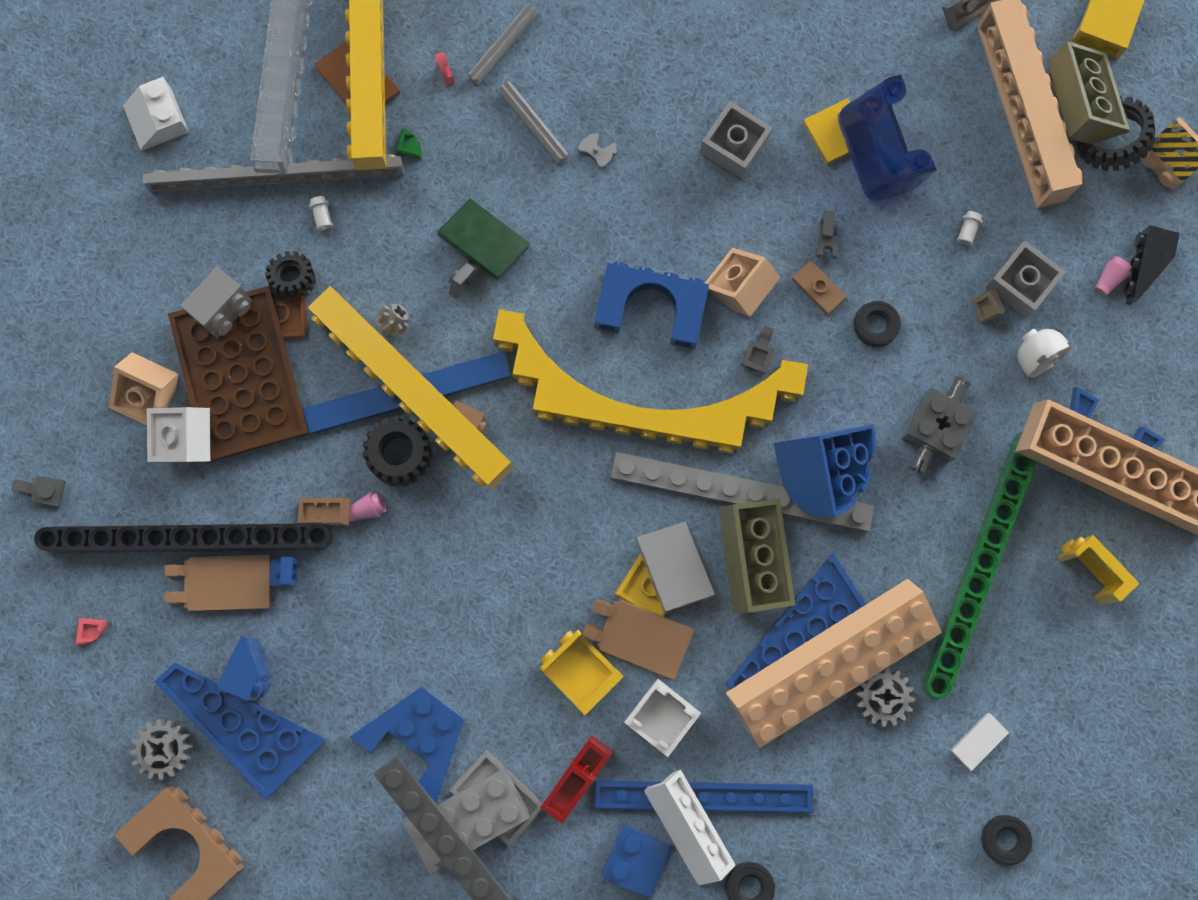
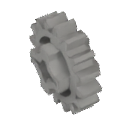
(885, 685)
(152, 741)

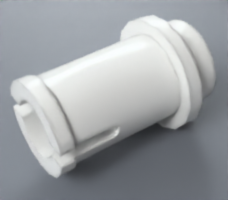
(321, 214)
(972, 221)

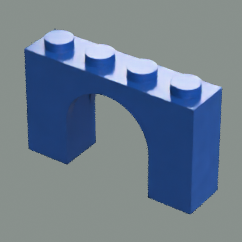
(623, 282)

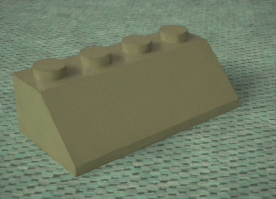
(1087, 94)
(756, 556)

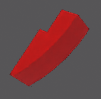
(576, 779)

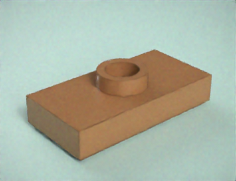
(818, 287)
(324, 511)

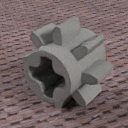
(393, 319)

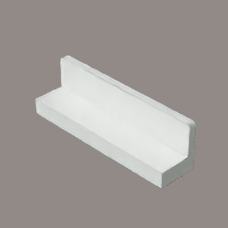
(690, 829)

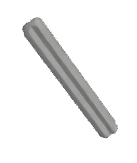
(502, 44)
(533, 122)

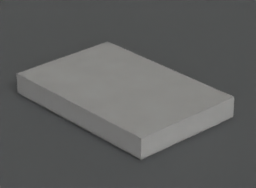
(674, 567)
(487, 765)

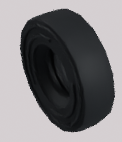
(883, 309)
(1023, 836)
(745, 870)

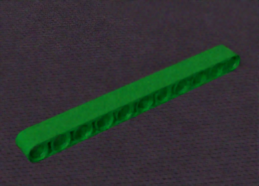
(982, 576)

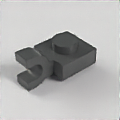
(828, 229)
(462, 279)
(758, 353)
(43, 491)

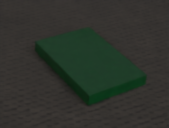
(483, 239)

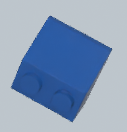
(246, 671)
(636, 860)

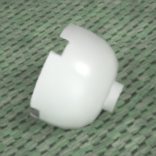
(1041, 351)

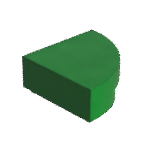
(408, 145)

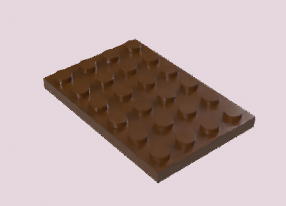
(241, 378)

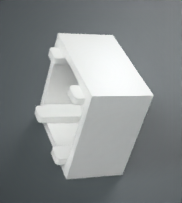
(178, 434)
(662, 717)

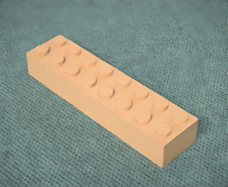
(1029, 102)
(1112, 463)
(834, 662)

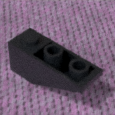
(1154, 252)

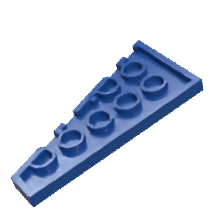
(817, 607)
(251, 737)

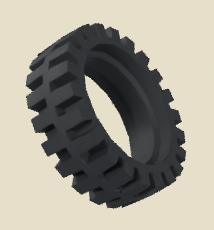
(1132, 152)

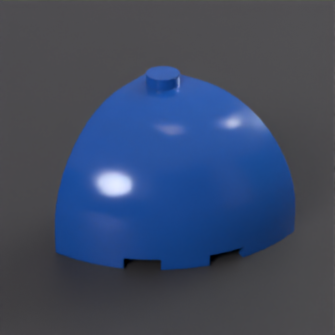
(827, 469)

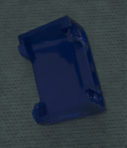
(879, 145)

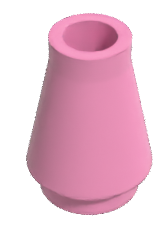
(1112, 275)
(367, 507)

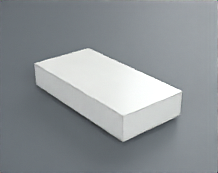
(979, 741)

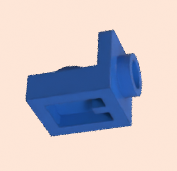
(284, 572)

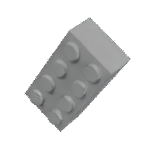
(477, 814)

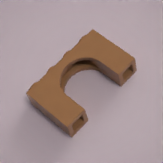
(170, 810)

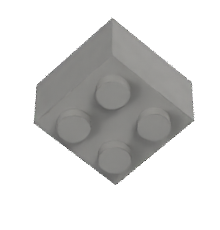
(735, 140)
(1025, 279)
(217, 303)

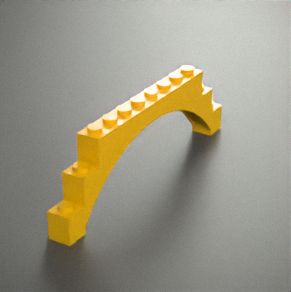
(710, 425)

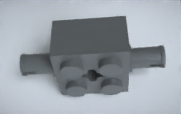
(955, 421)

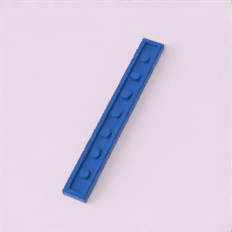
(378, 402)
(712, 796)

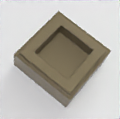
(988, 306)

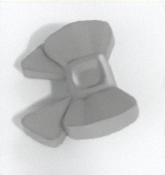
(602, 156)

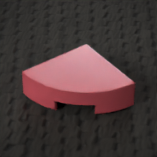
(442, 64)
(89, 630)

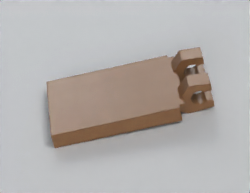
(222, 583)
(640, 637)

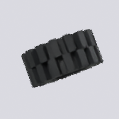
(287, 264)

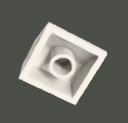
(154, 114)

